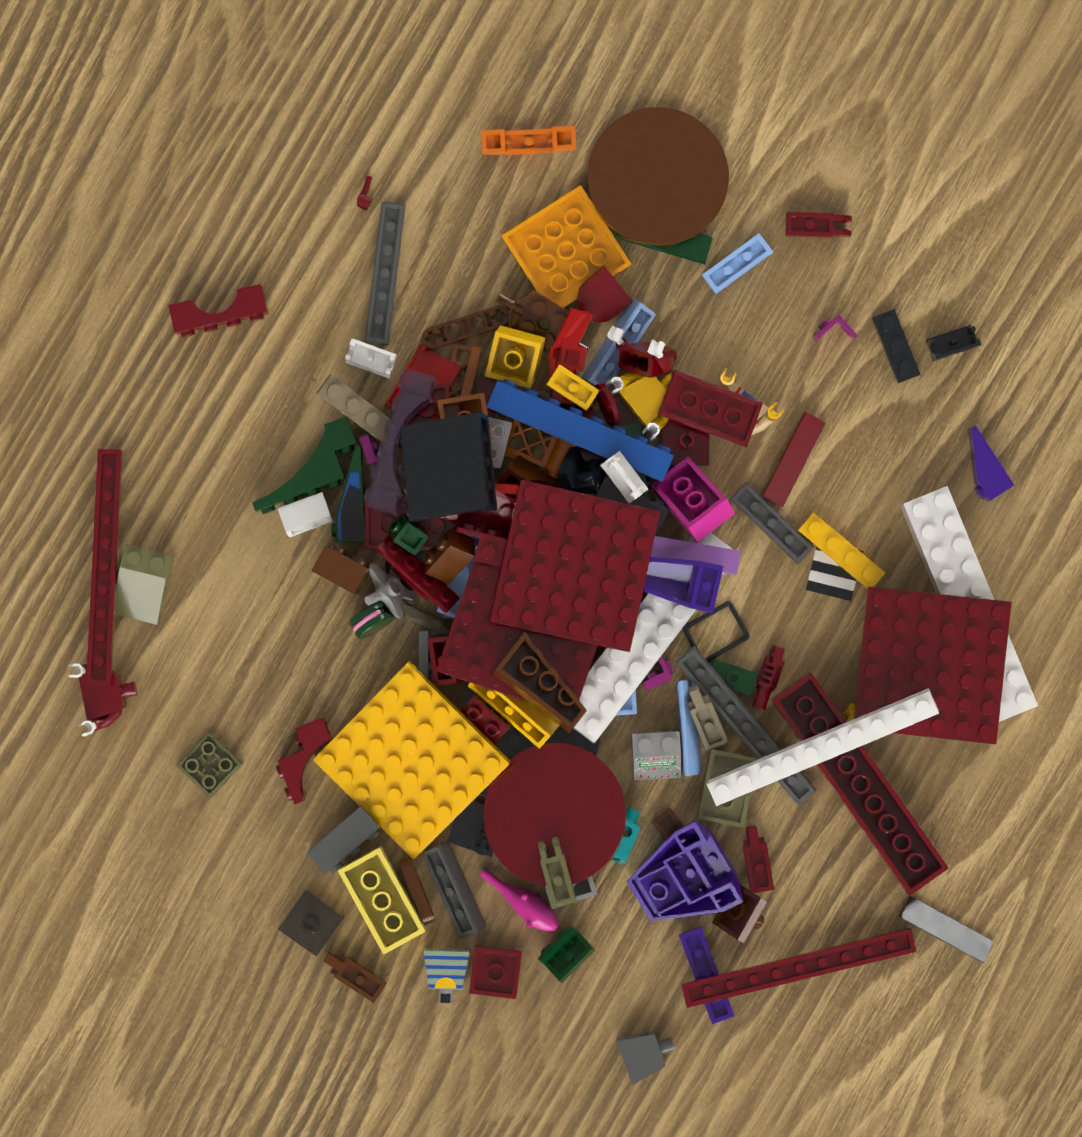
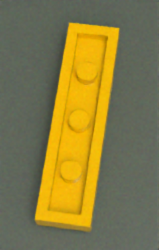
(841, 551)

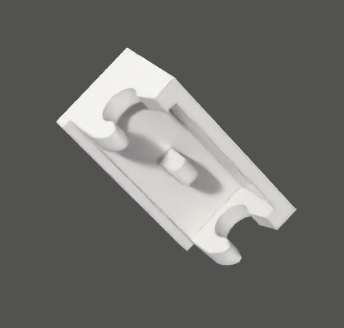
(371, 358)
(305, 514)

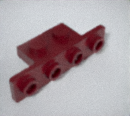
(489, 547)
(413, 573)

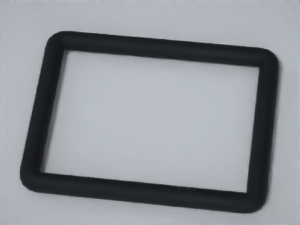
(706, 615)

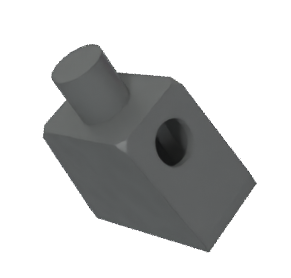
(643, 1054)

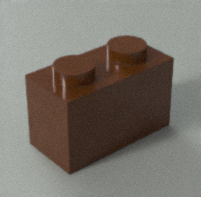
(449, 556)

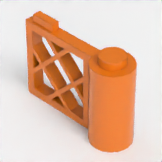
(554, 453)

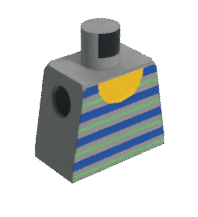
(446, 970)

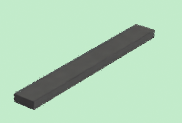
(740, 718)

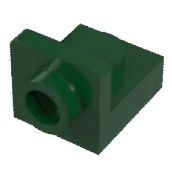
(407, 535)

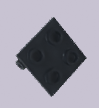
(469, 830)

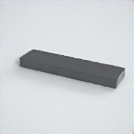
(771, 523)

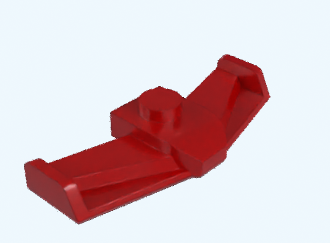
(566, 347)

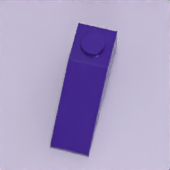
(987, 470)

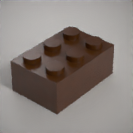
(342, 570)

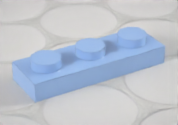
(737, 263)

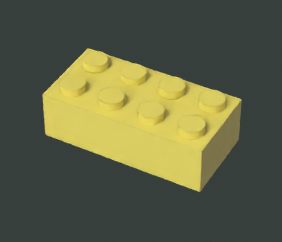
(382, 900)

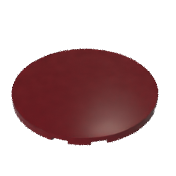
(552, 795)

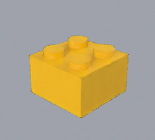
(515, 356)

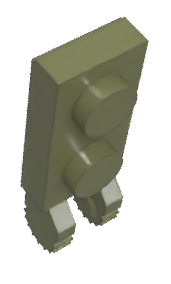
(557, 875)

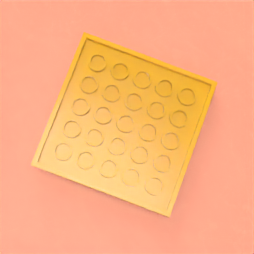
(412, 760)

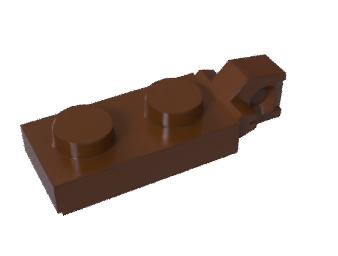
(356, 976)

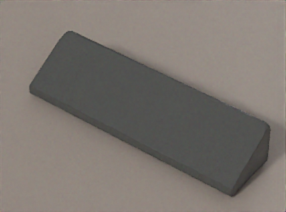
(454, 889)

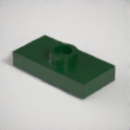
(736, 677)

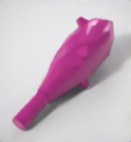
(525, 903)

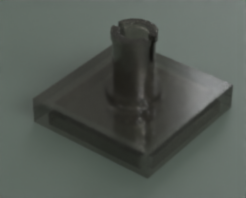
(311, 923)

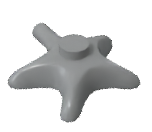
(388, 590)

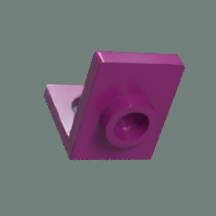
(828, 324)

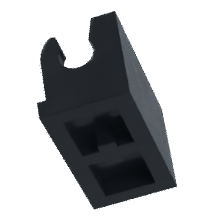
(953, 343)

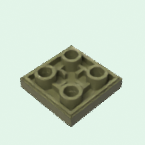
(209, 764)

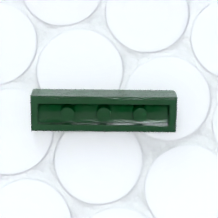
(691, 249)

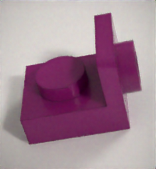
(369, 448)
(656, 678)

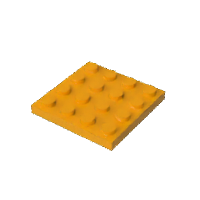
(565, 247)

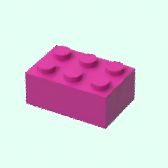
(693, 499)

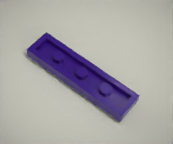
(704, 966)

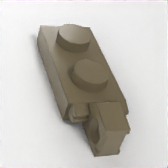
(706, 719)

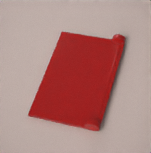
(432, 364)

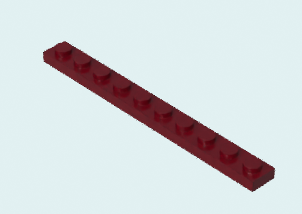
(104, 567)
(798, 967)

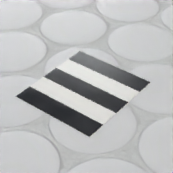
(829, 578)

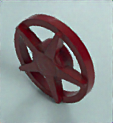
(607, 404)

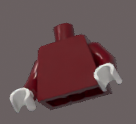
(643, 358)
(102, 703)

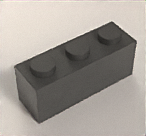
(344, 840)

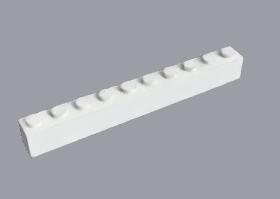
(822, 747)

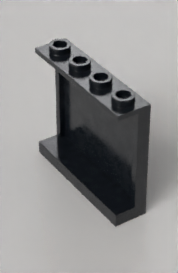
(448, 467)

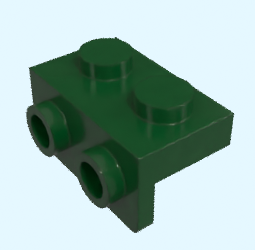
(566, 953)

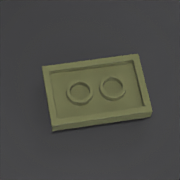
(730, 812)

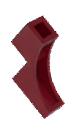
(292, 767)

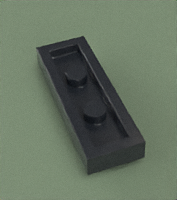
(896, 346)

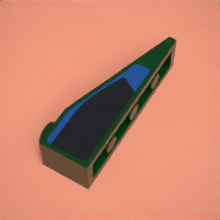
(350, 516)

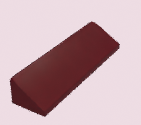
(793, 459)

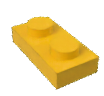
(572, 387)

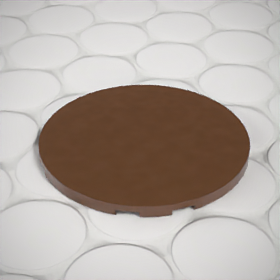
(658, 176)

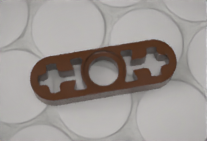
(417, 891)

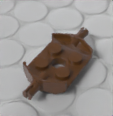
(527, 310)

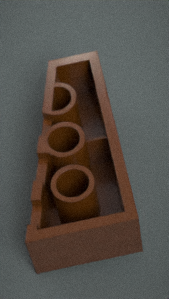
(536, 681)

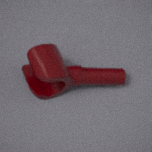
(363, 200)

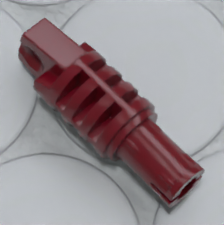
(768, 676)

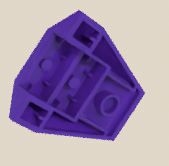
(686, 877)

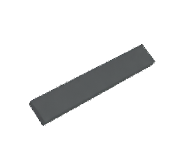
(385, 273)

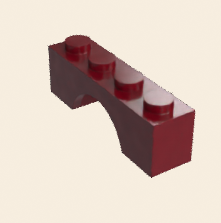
(248, 304)

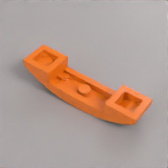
(528, 141)

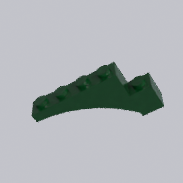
(319, 471)

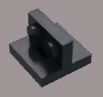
(580, 475)

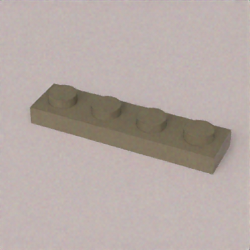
(354, 407)

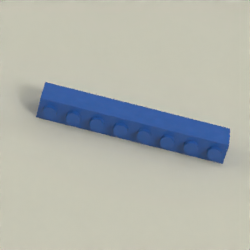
(579, 430)

